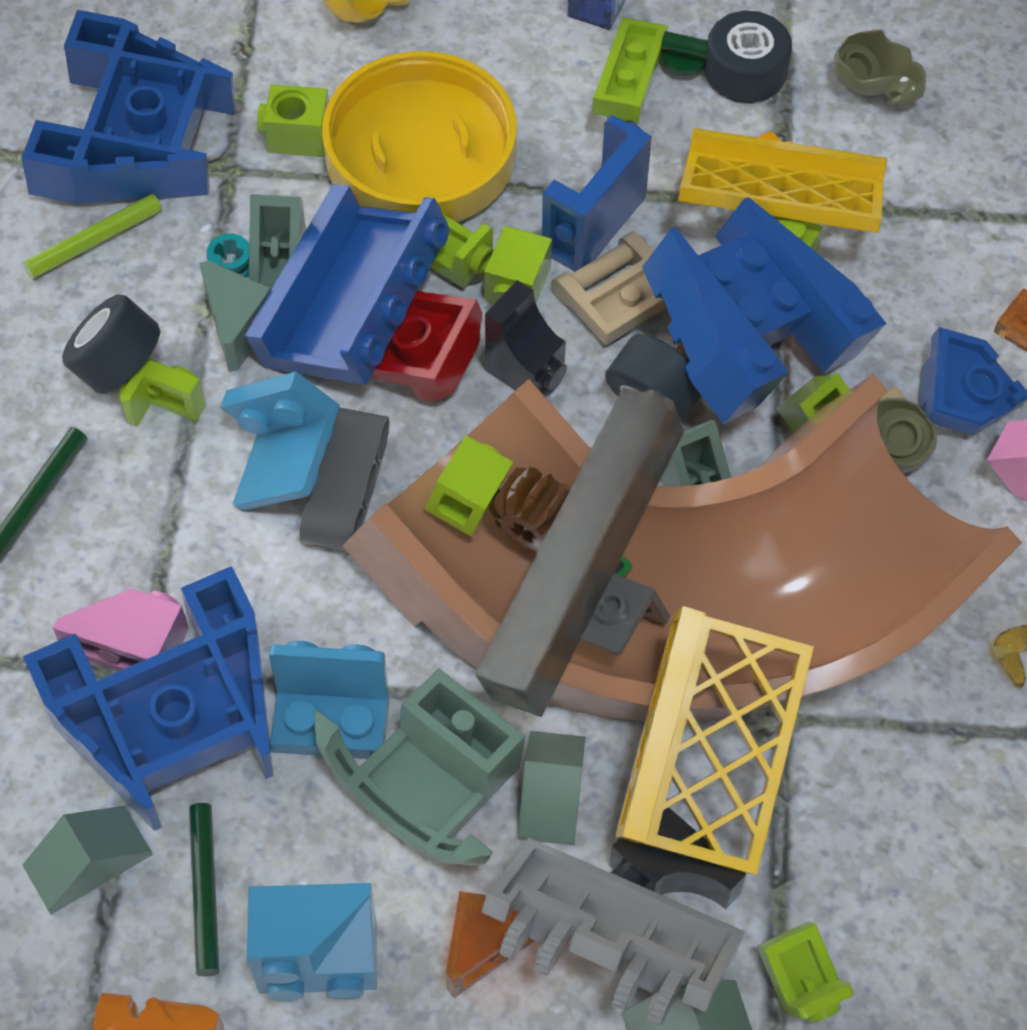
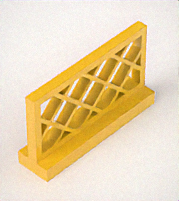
(785, 179)
(665, 728)

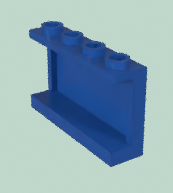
(346, 288)

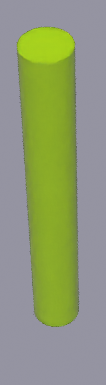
(92, 236)

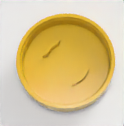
(420, 131)

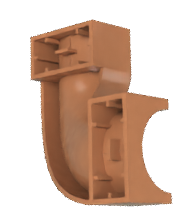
(804, 547)

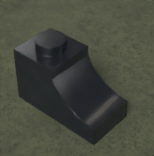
(522, 343)
(672, 872)

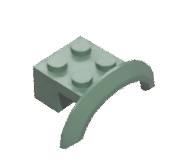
(431, 769)

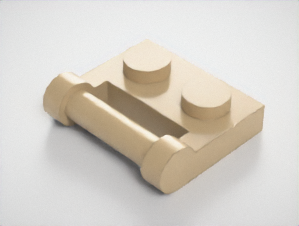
(619, 302)

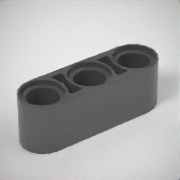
(345, 479)

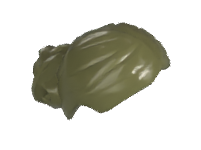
(876, 66)
(906, 433)

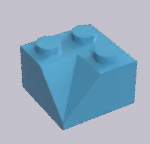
(312, 940)

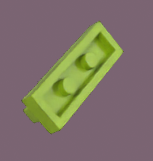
(629, 70)

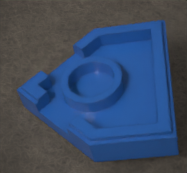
(965, 384)

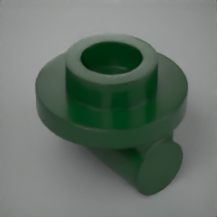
(683, 53)

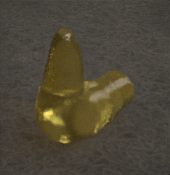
(1007, 651)

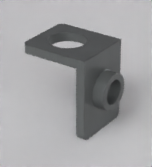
(621, 612)

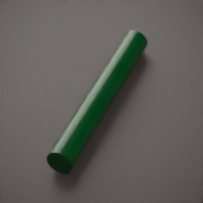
(40, 488)
(204, 890)

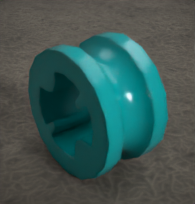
(230, 244)

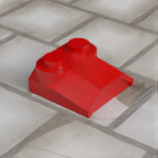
(432, 345)

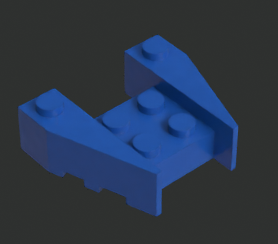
(138, 122)
(749, 296)
(169, 709)

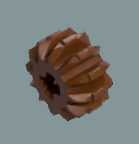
(528, 505)

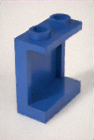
(589, 220)

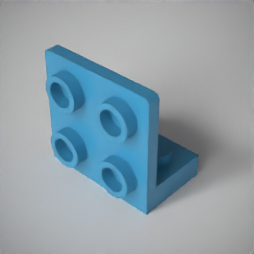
(292, 432)
(341, 684)

